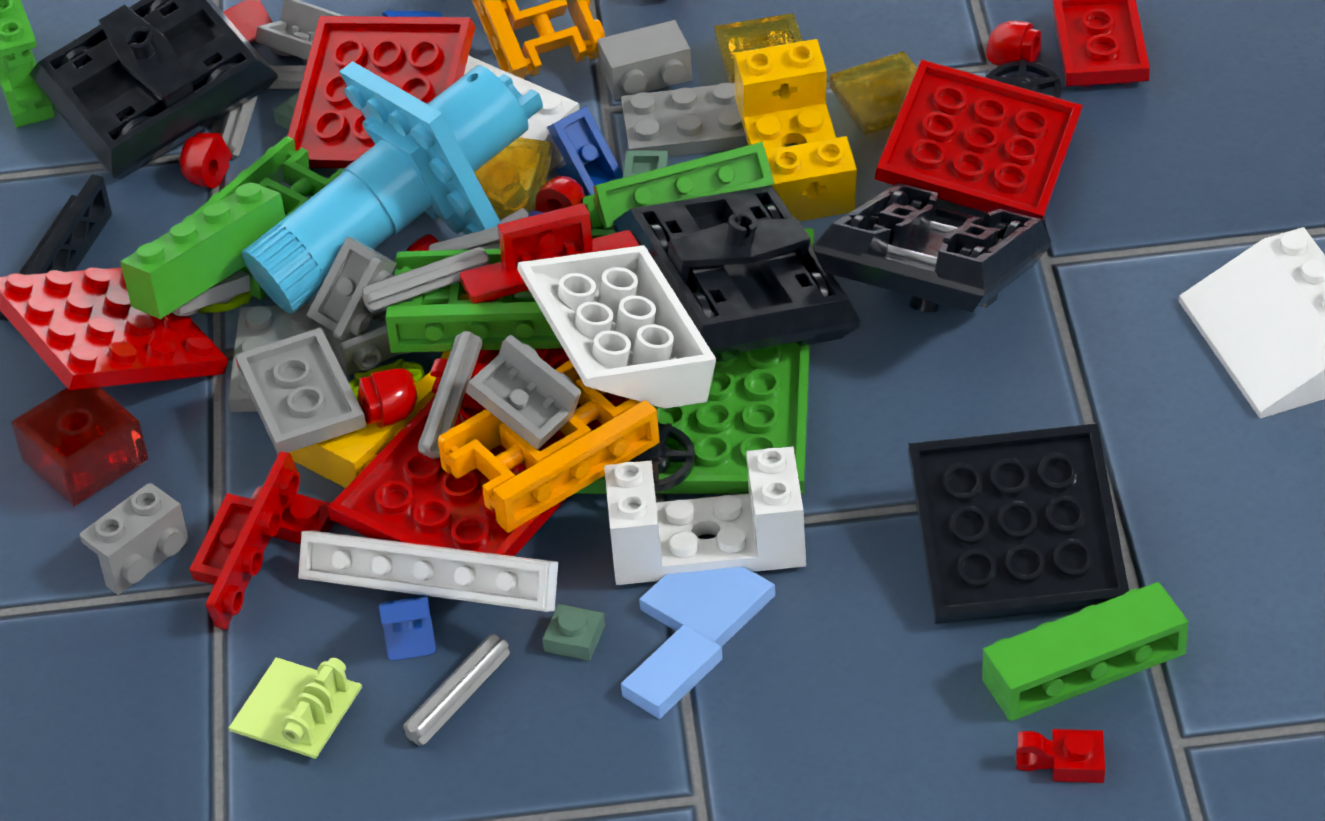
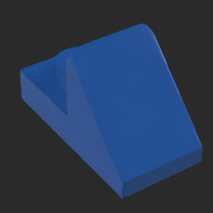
(584, 151)
(407, 627)

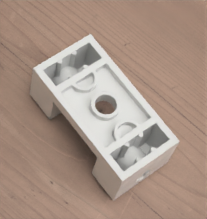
(750, 529)

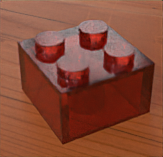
(80, 441)

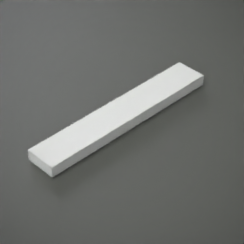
(429, 570)

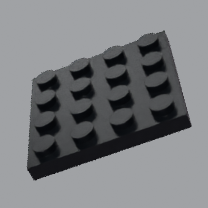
(1017, 523)

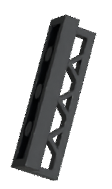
(71, 231)

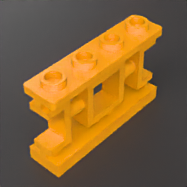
(503, 16)
(556, 469)

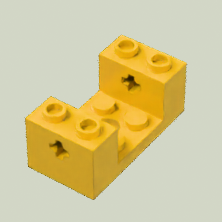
(784, 103)

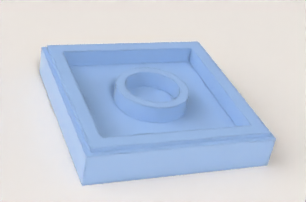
(708, 600)

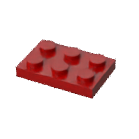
(1100, 42)

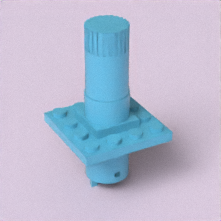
(418, 165)

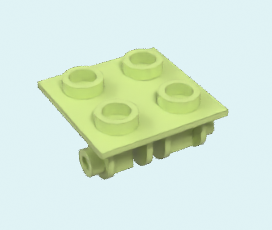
(297, 706)

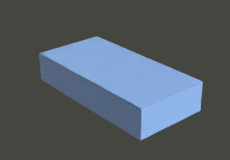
(671, 671)

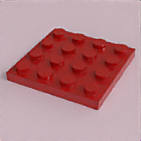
(409, 52)
(979, 141)
(94, 336)

